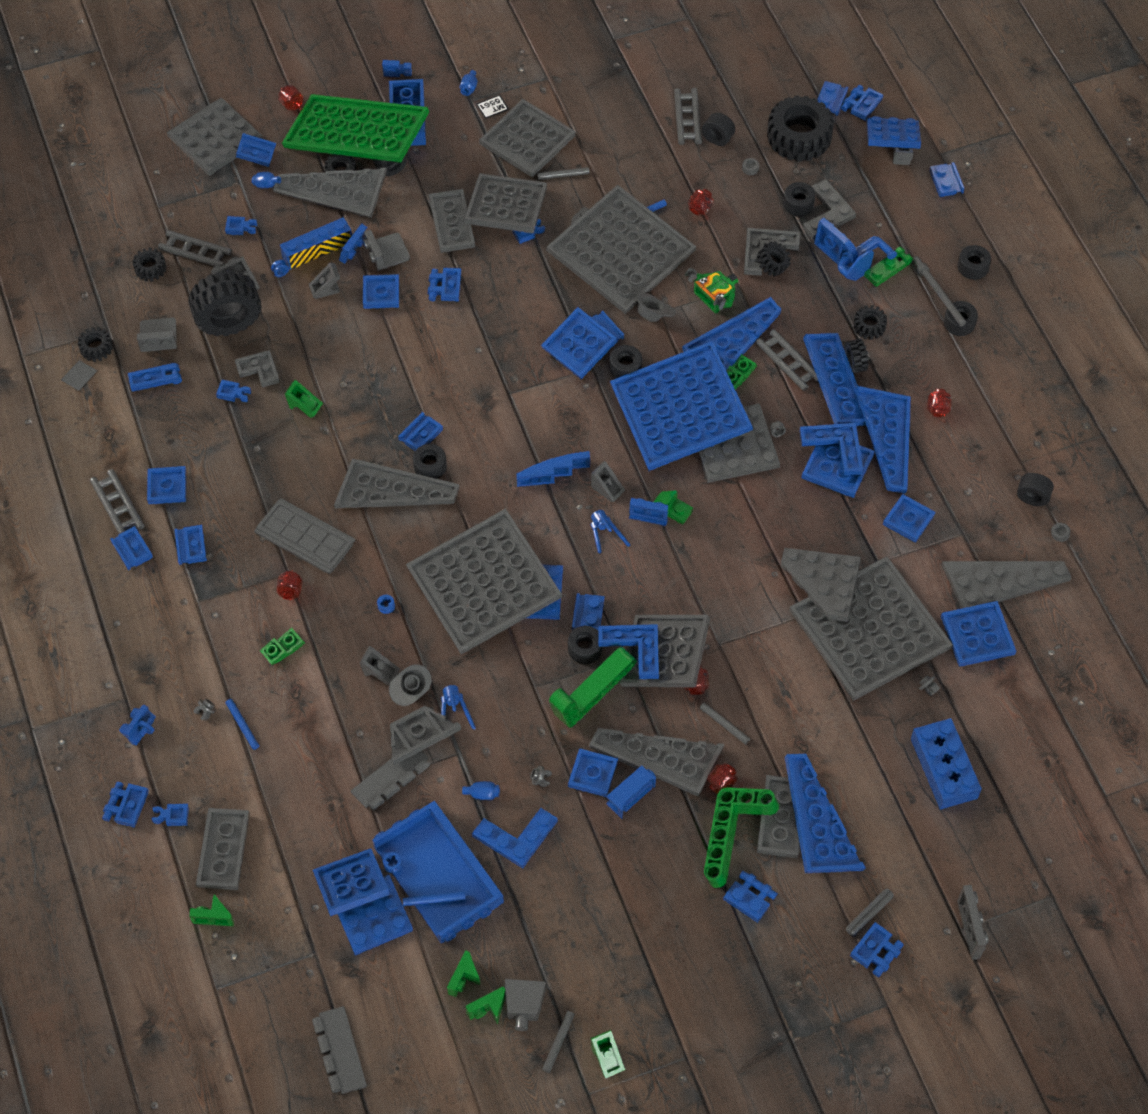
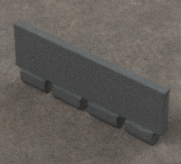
(386, 778)
(342, 1049)

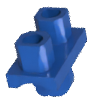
(139, 726)

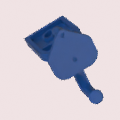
(851, 261)

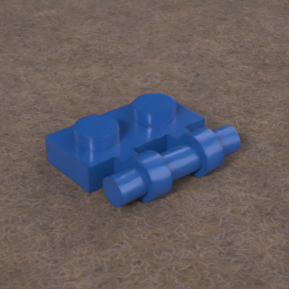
(865, 105)
(450, 284)
(130, 807)
(748, 902)
(871, 945)

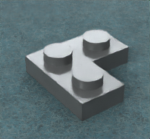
(258, 363)

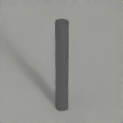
(563, 173)
(724, 723)
(558, 1042)

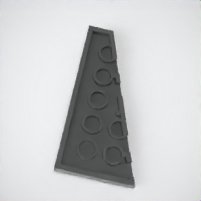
(341, 189)
(384, 486)
(1001, 580)
(669, 758)

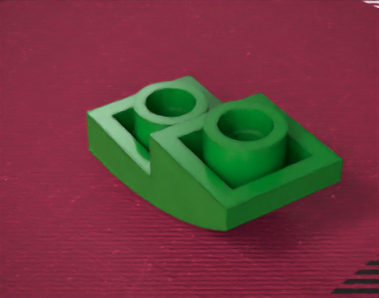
(740, 370)
(283, 647)

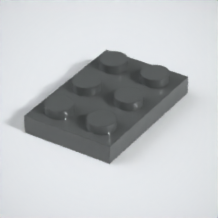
(972, 922)

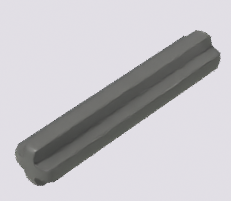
(869, 912)

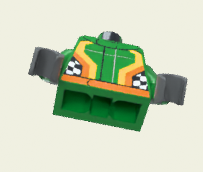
(713, 288)

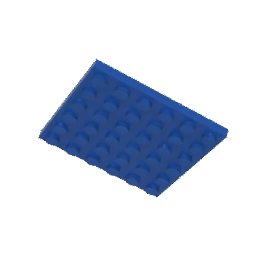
(681, 406)

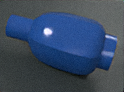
(468, 83)
(265, 180)
(482, 790)

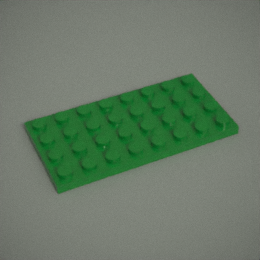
(356, 127)

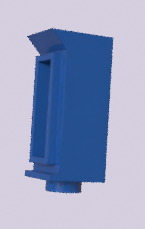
(631, 790)

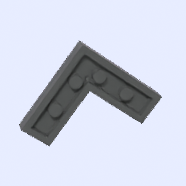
(839, 210)
(758, 238)

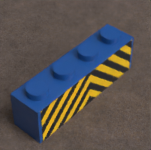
(316, 243)

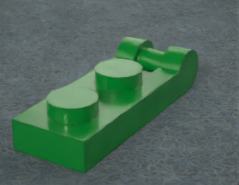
(888, 267)

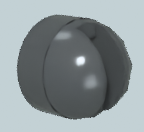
(777, 433)

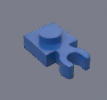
(393, 68)
(238, 225)
(523, 236)
(231, 390)
(174, 815)

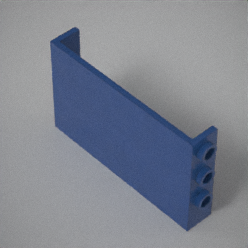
(439, 863)

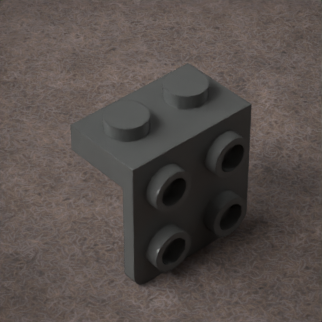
(385, 250)
(157, 334)

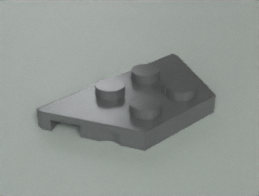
(419, 732)

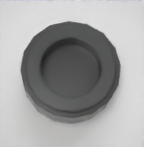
(750, 166)
(1060, 532)

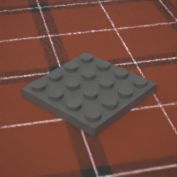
(212, 135)
(527, 137)
(506, 203)
(742, 454)
(679, 650)

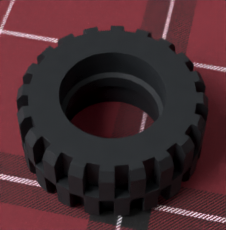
(804, 112)
(224, 303)

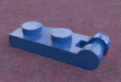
(154, 377)

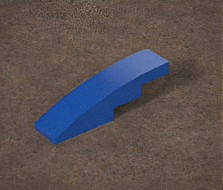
(546, 471)

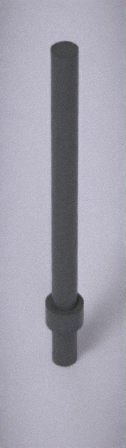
(924, 270)

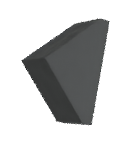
(606, 482)

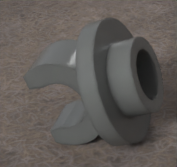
(928, 684)
(207, 707)
(537, 776)

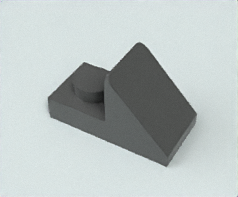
(902, 155)
(325, 282)
(376, 664)

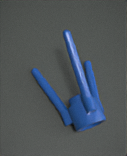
(602, 522)
(452, 698)

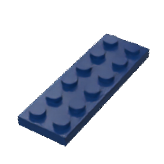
(835, 377)

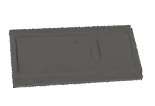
(304, 536)

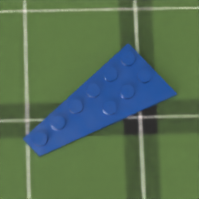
(738, 333)
(889, 427)
(818, 825)

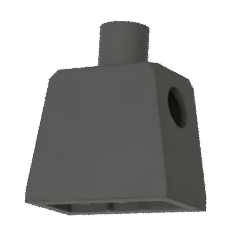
(524, 1001)

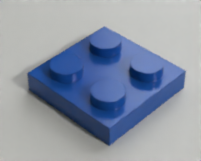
(380, 291)
(166, 485)
(909, 518)
(593, 772)

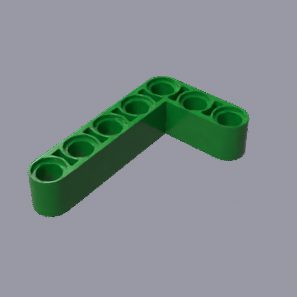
(593, 689)
(728, 827)

